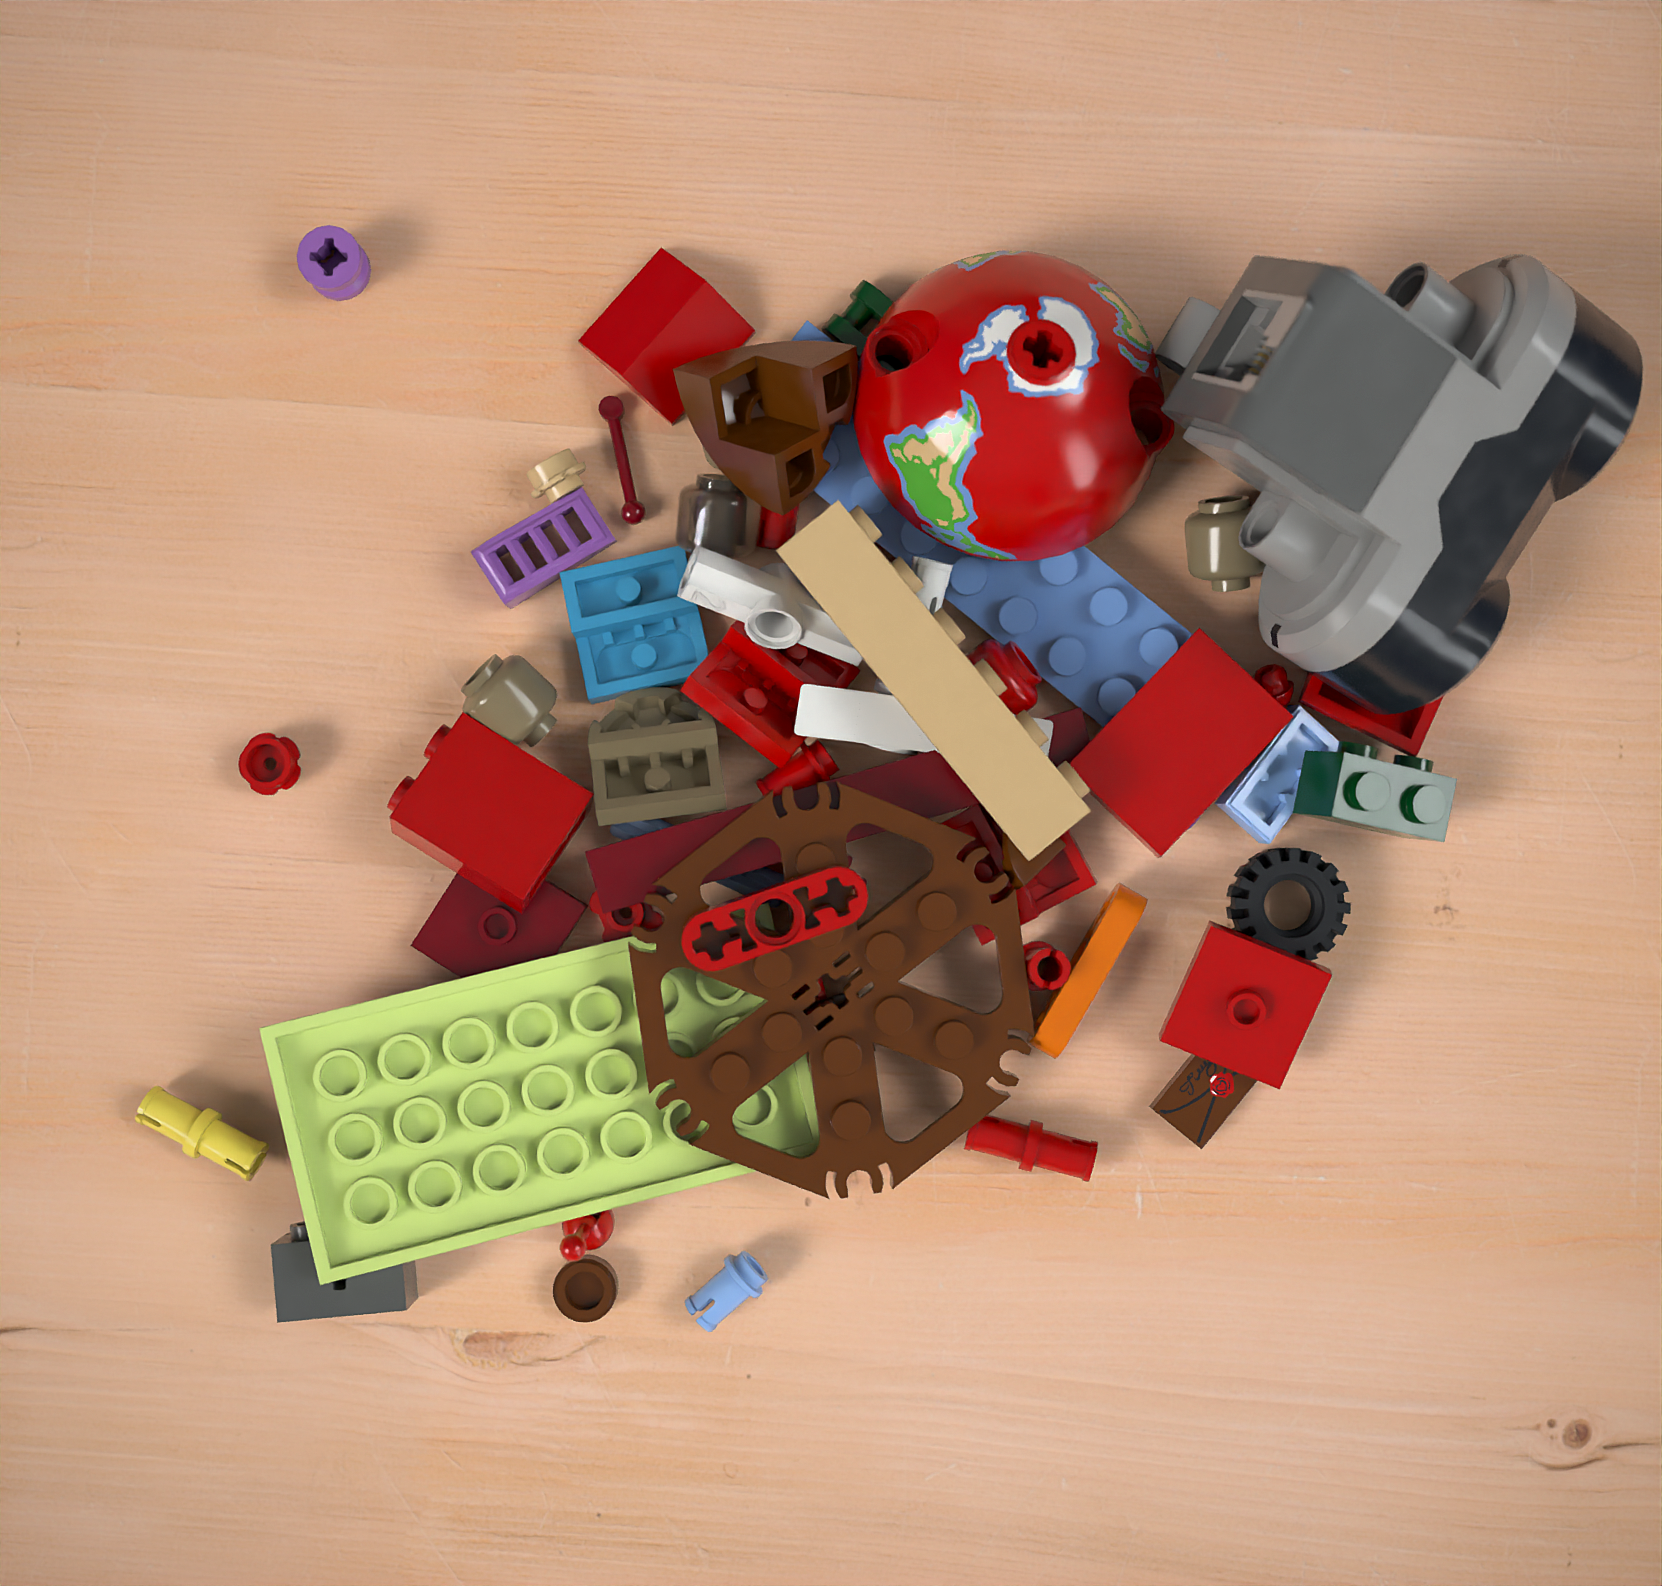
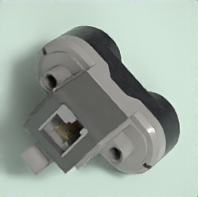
(1398, 451)

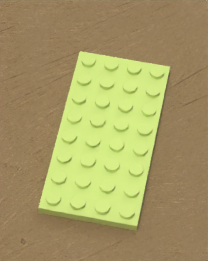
(503, 1105)

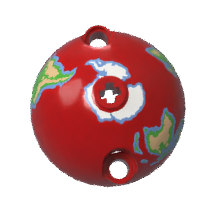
(983, 440)

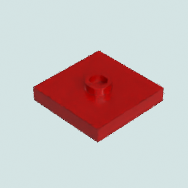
(1245, 1004)

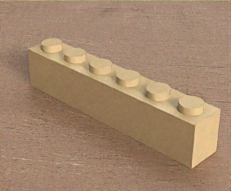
(934, 680)

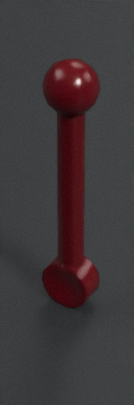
(612, 411)

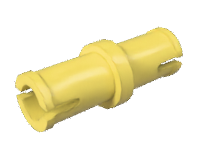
(202, 1133)

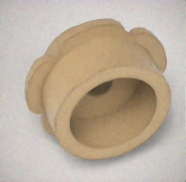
(556, 476)

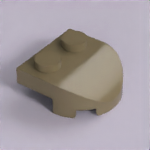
(654, 759)

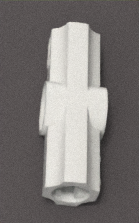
(768, 601)

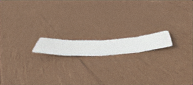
(867, 719)

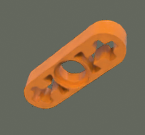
(1088, 970)

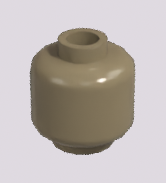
(1215, 546)
(511, 699)

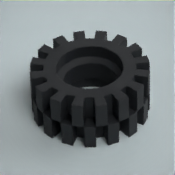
(1319, 881)

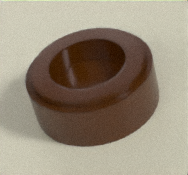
(585, 1288)

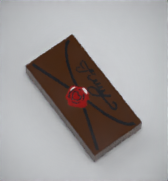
(1201, 1098)

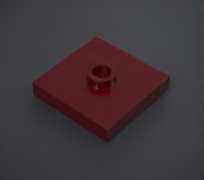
(480, 933)

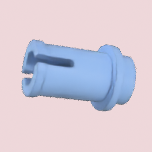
(728, 1289)

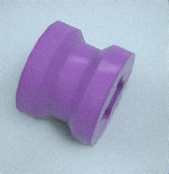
(344, 273)

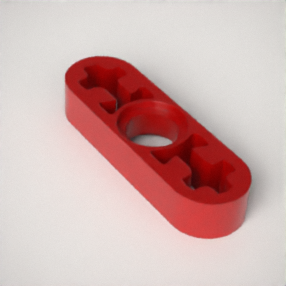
(732, 948)

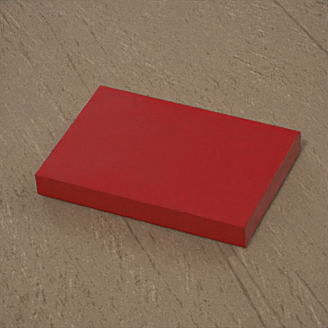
(1179, 742)

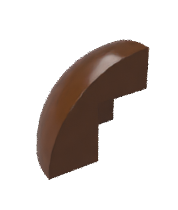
(770, 413)

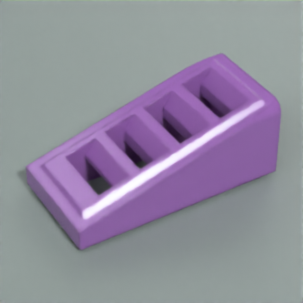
(510, 541)

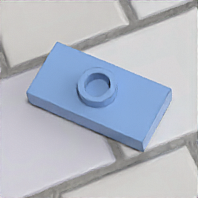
(1267, 788)

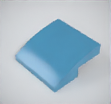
(633, 624)

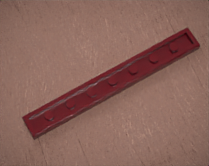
(917, 783)

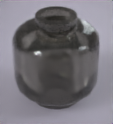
(717, 517)

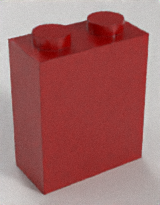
(489, 811)

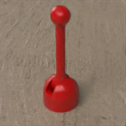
(586, 1234)

